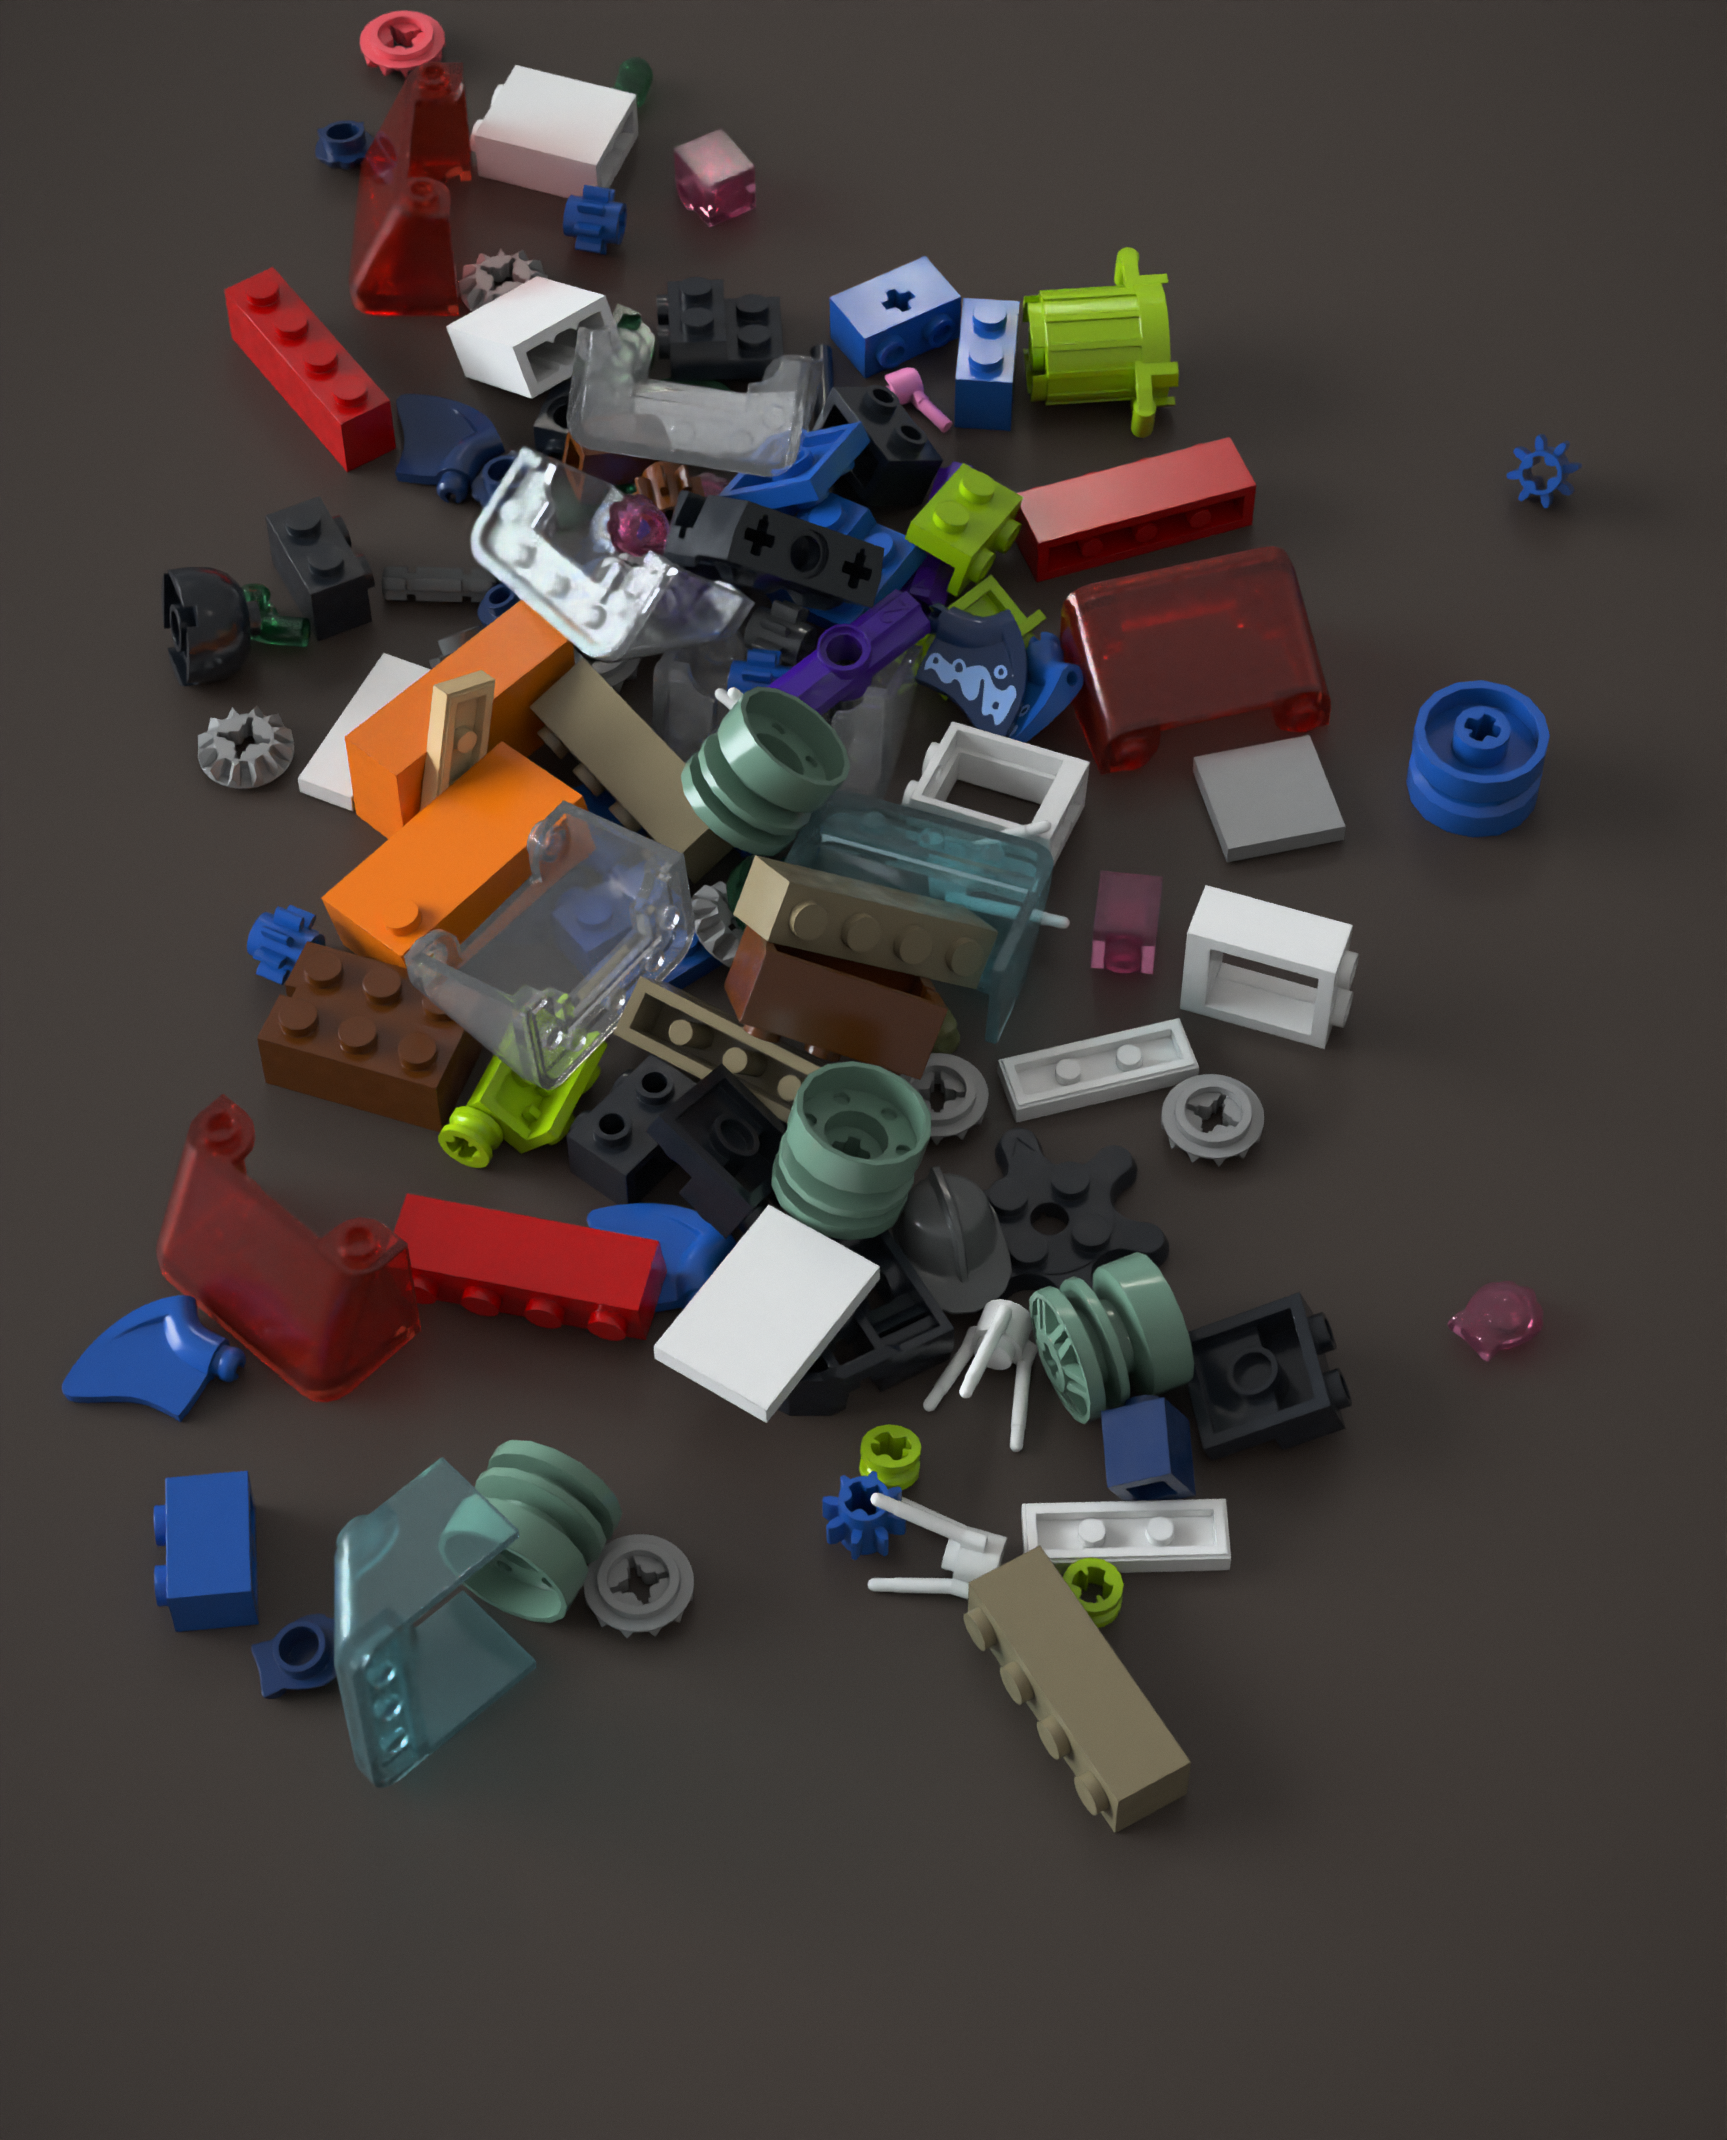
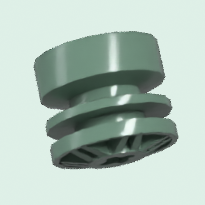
(765, 771)
(851, 1150)
(1111, 1337)
(562, 1527)

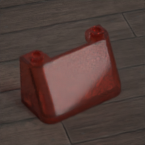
(403, 209)
(1190, 651)
(299, 1302)

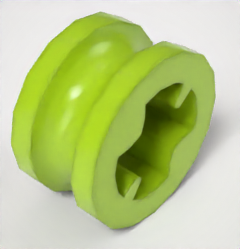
(471, 1137)
(892, 1454)
(1101, 1573)

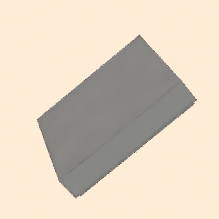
(1268, 798)

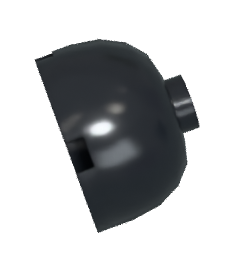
(207, 624)

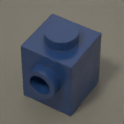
(1148, 1450)

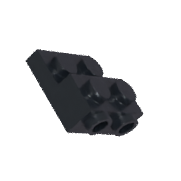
(715, 334)
(727, 1148)
(1266, 1378)

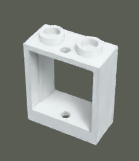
(1006, 767)
(1276, 938)

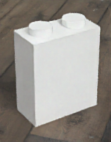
(554, 133)
(527, 335)

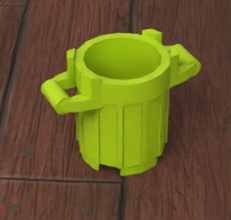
(1103, 344)

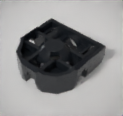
(771, 552)
(890, 1341)

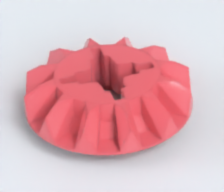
(407, 28)

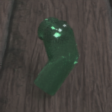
(635, 77)
(275, 627)

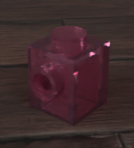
(714, 178)
(1126, 922)

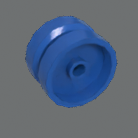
(1477, 758)

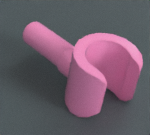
(909, 388)

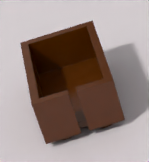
(835, 1005)
(365, 1040)

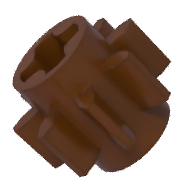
(663, 483)

